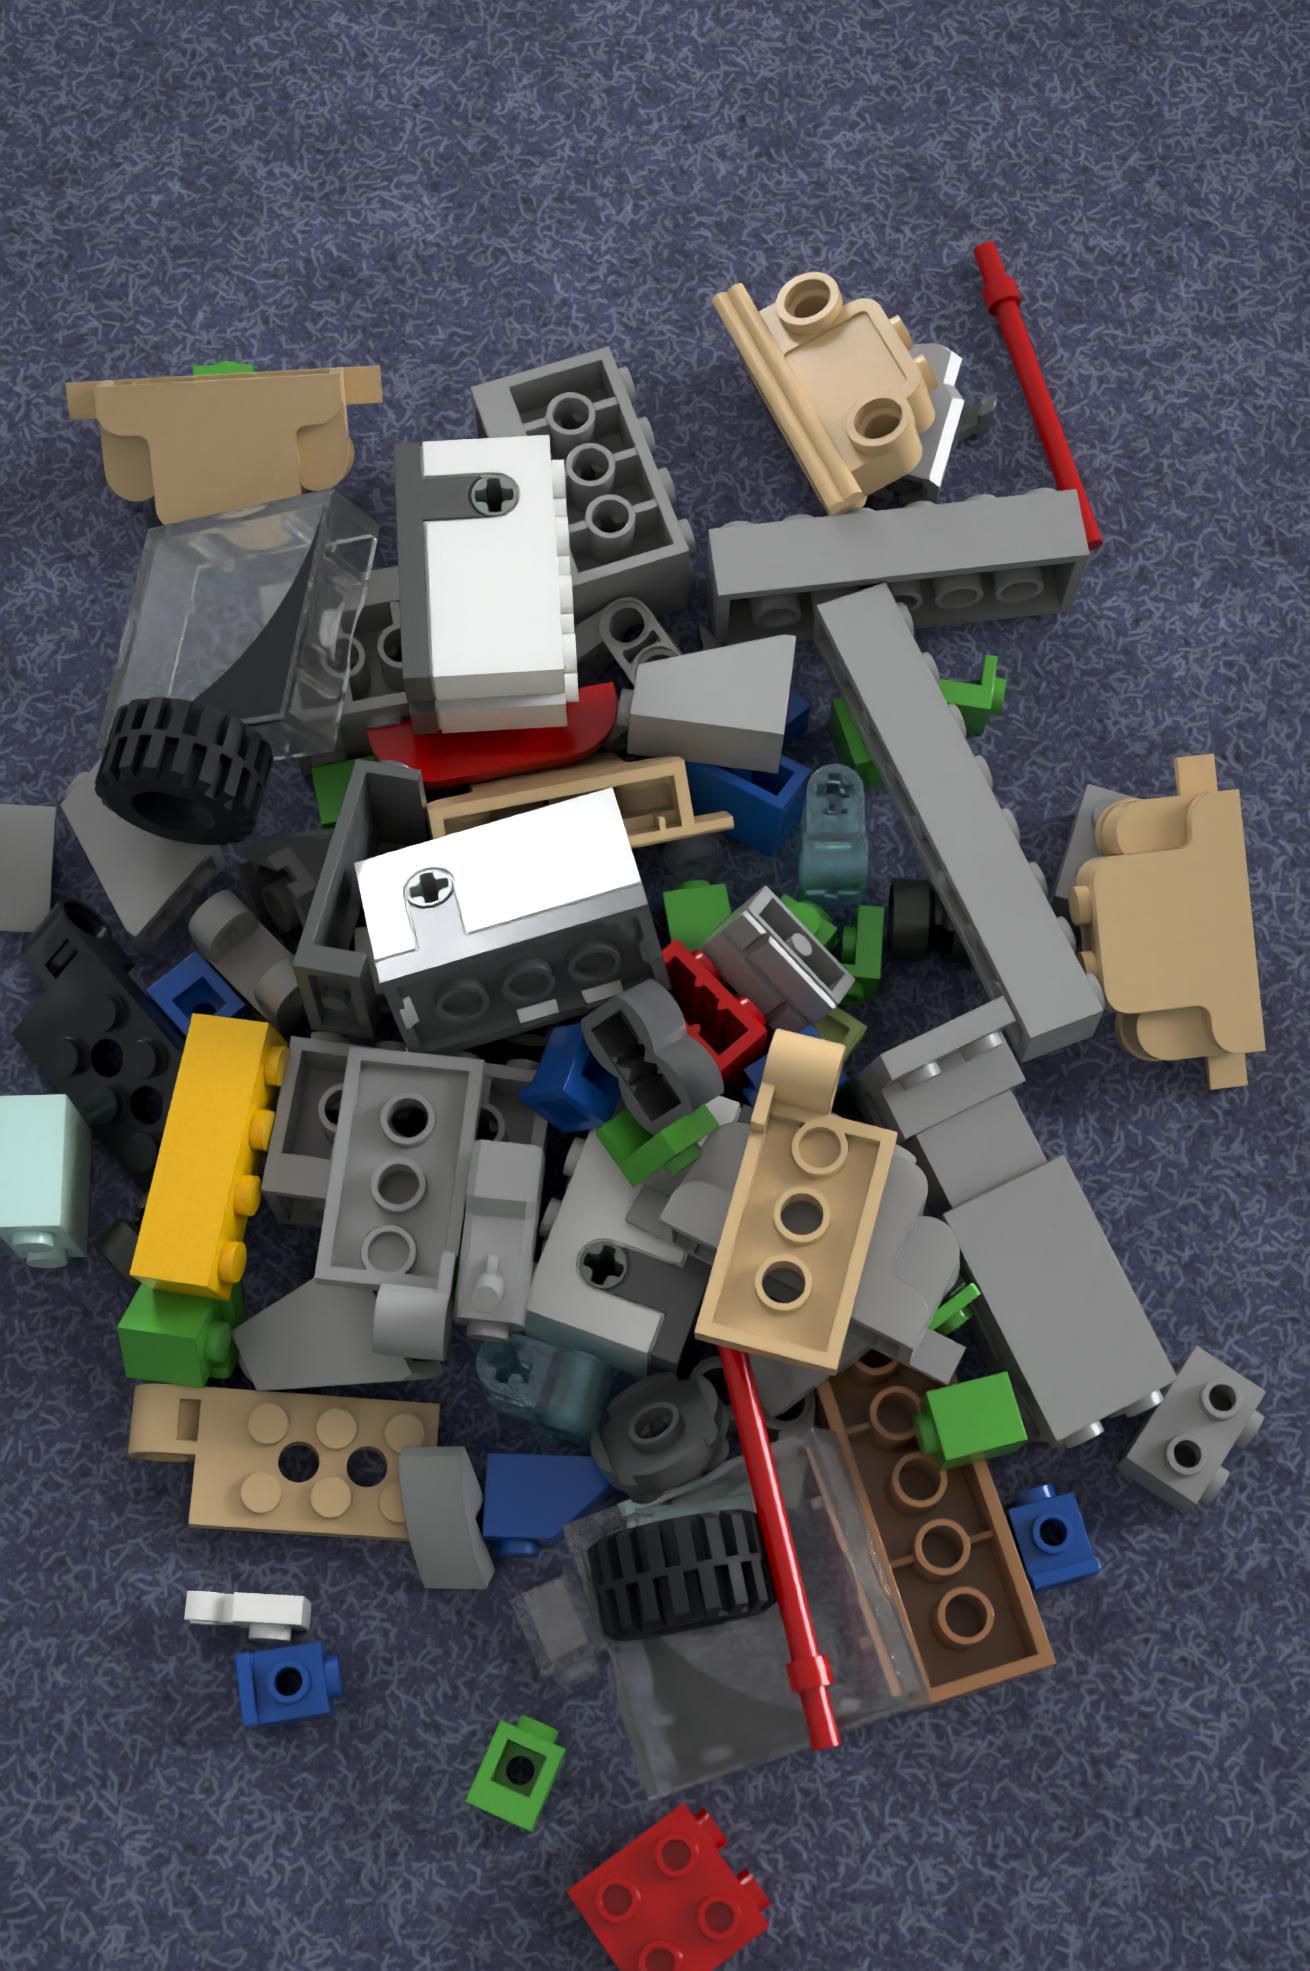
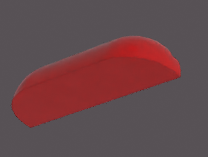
(483, 756)

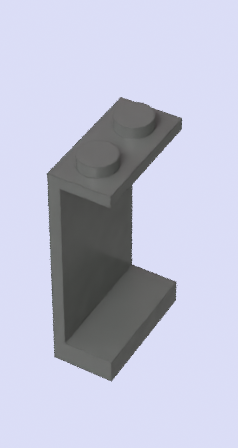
(336, 984)

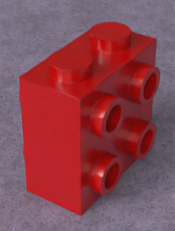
(721, 1023)
(672, 1899)

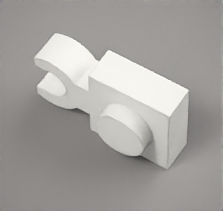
(266, 1615)

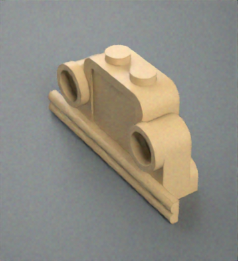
(834, 384)
(224, 437)
(649, 794)
(1174, 925)

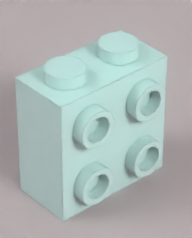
(44, 1178)

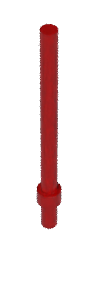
(1003, 302)
(808, 1671)

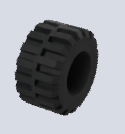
(184, 771)
(681, 1574)

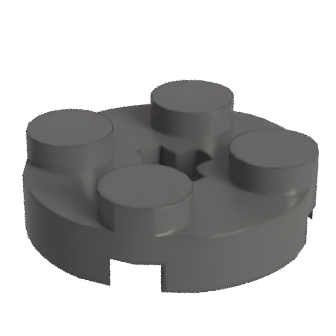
(649, 1464)

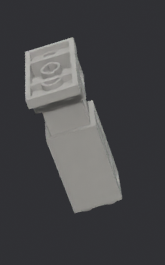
(1049, 1282)

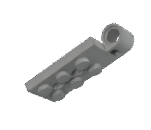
(414, 1246)

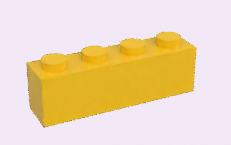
(211, 1158)

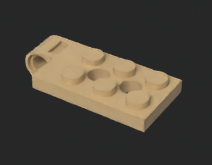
(792, 1157)
(238, 1445)

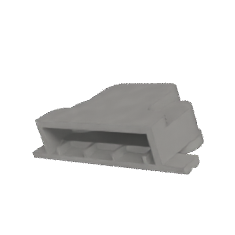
(906, 1268)

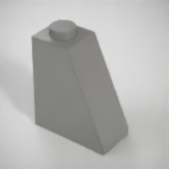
(713, 705)
(142, 873)
(320, 1341)

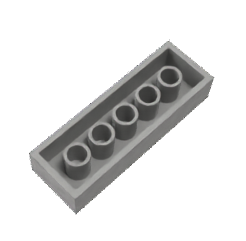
(940, 560)

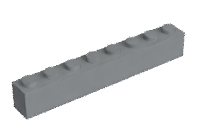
(956, 822)

